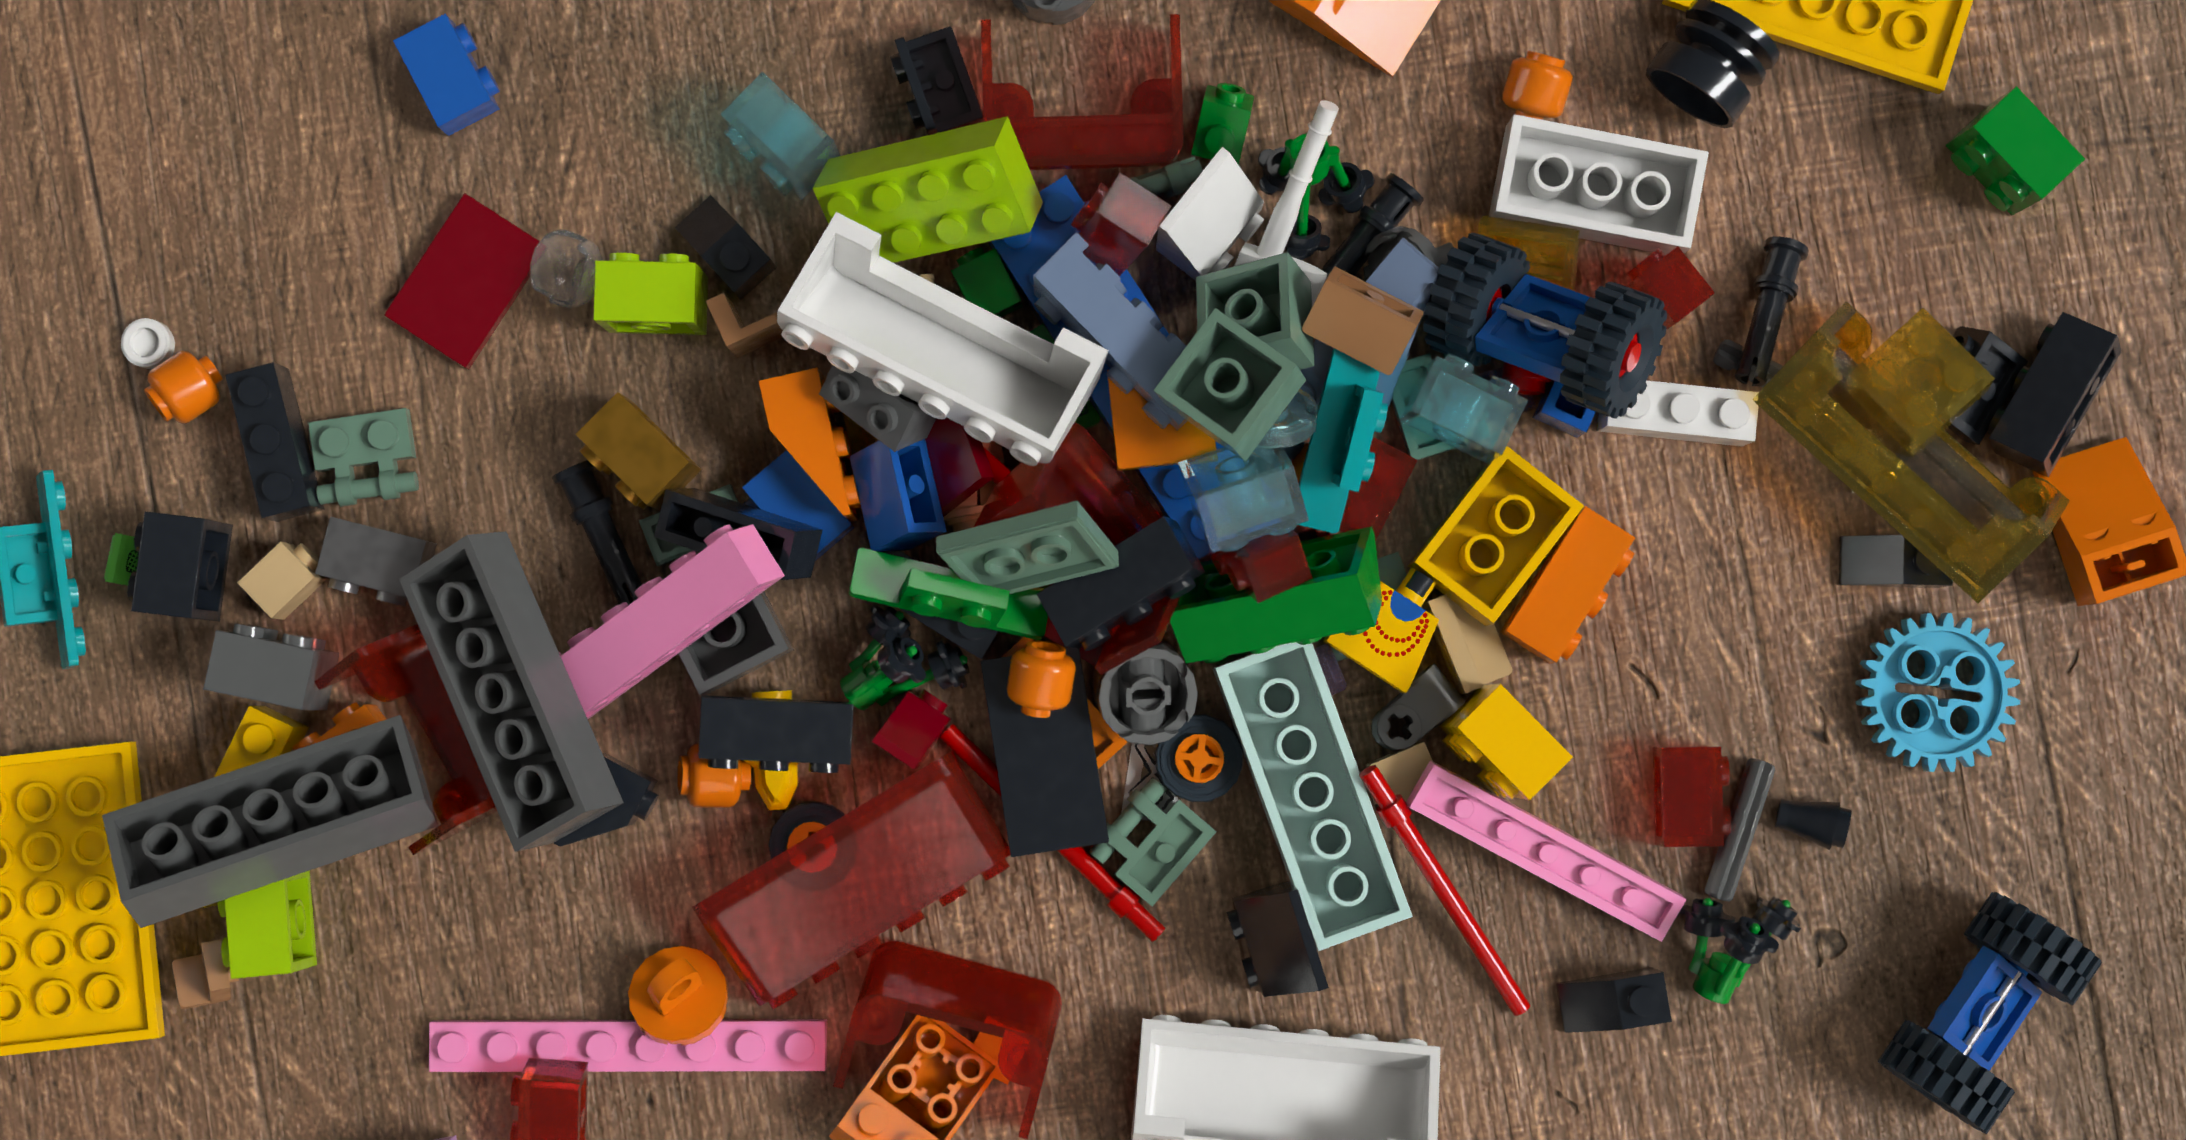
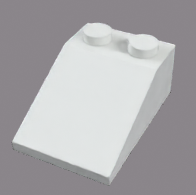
(1211, 218)

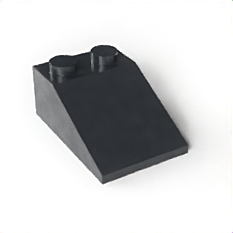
(1278, 941)

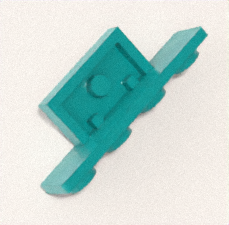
(1341, 444)
(35, 572)

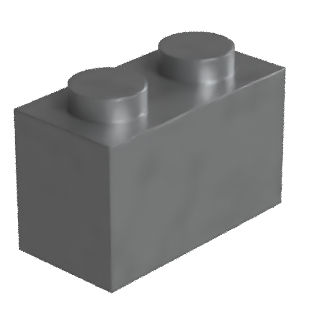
(370, 558)

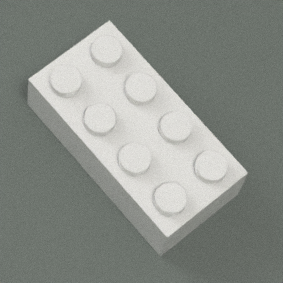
(1599, 183)

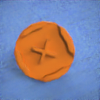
(678, 995)

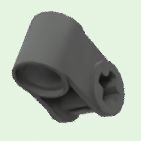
(1423, 707)

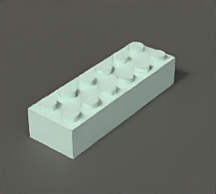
(1312, 793)

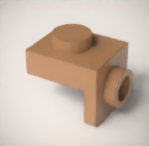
(202, 977)

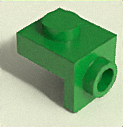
(1223, 121)

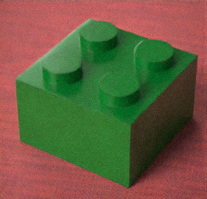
(2014, 152)

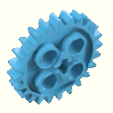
(1941, 649)

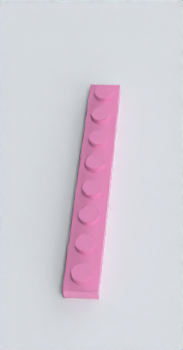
(624, 1047)

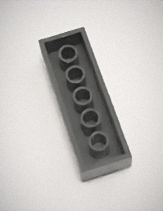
(510, 690)
(268, 821)

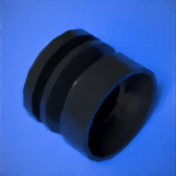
(1713, 63)

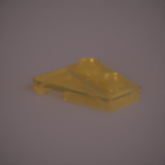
(1549, 248)

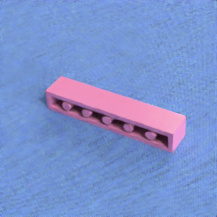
(669, 615)

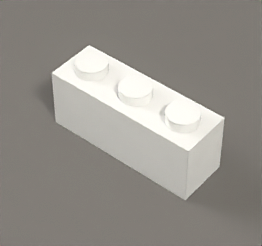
(1689, 414)

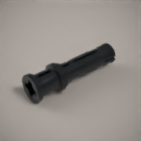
(1382, 214)
(1774, 289)
(591, 511)

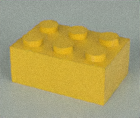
(1496, 536)
(1505, 743)

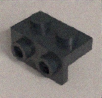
(938, 82)

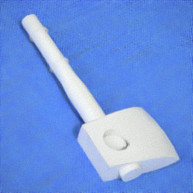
(1288, 206)

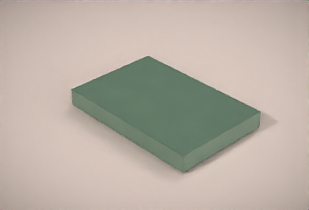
(1030, 549)

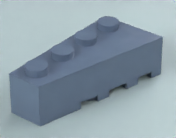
(1094, 307)

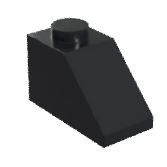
(726, 247)
(1886, 563)
(638, 799)
(1614, 1001)

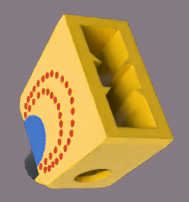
(1400, 635)

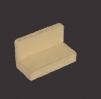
(1468, 647)

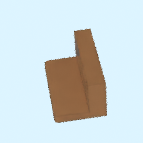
(1362, 321)
(742, 338)

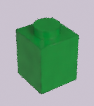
(986, 282)

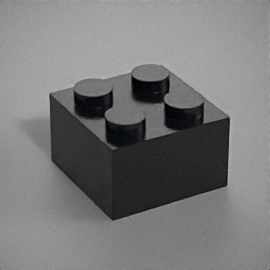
(180, 566)

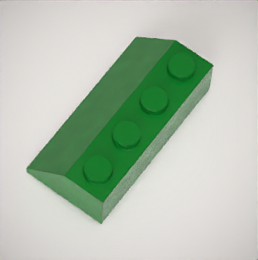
(1340, 598)

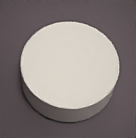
(147, 343)

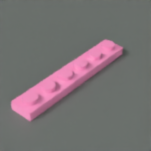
(1545, 850)

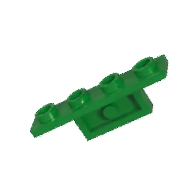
(941, 593)

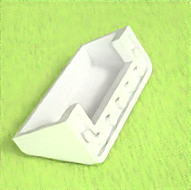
(937, 346)
(1281, 1085)

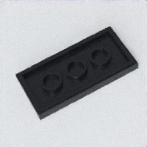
(1045, 767)

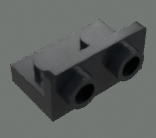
(2002, 364)

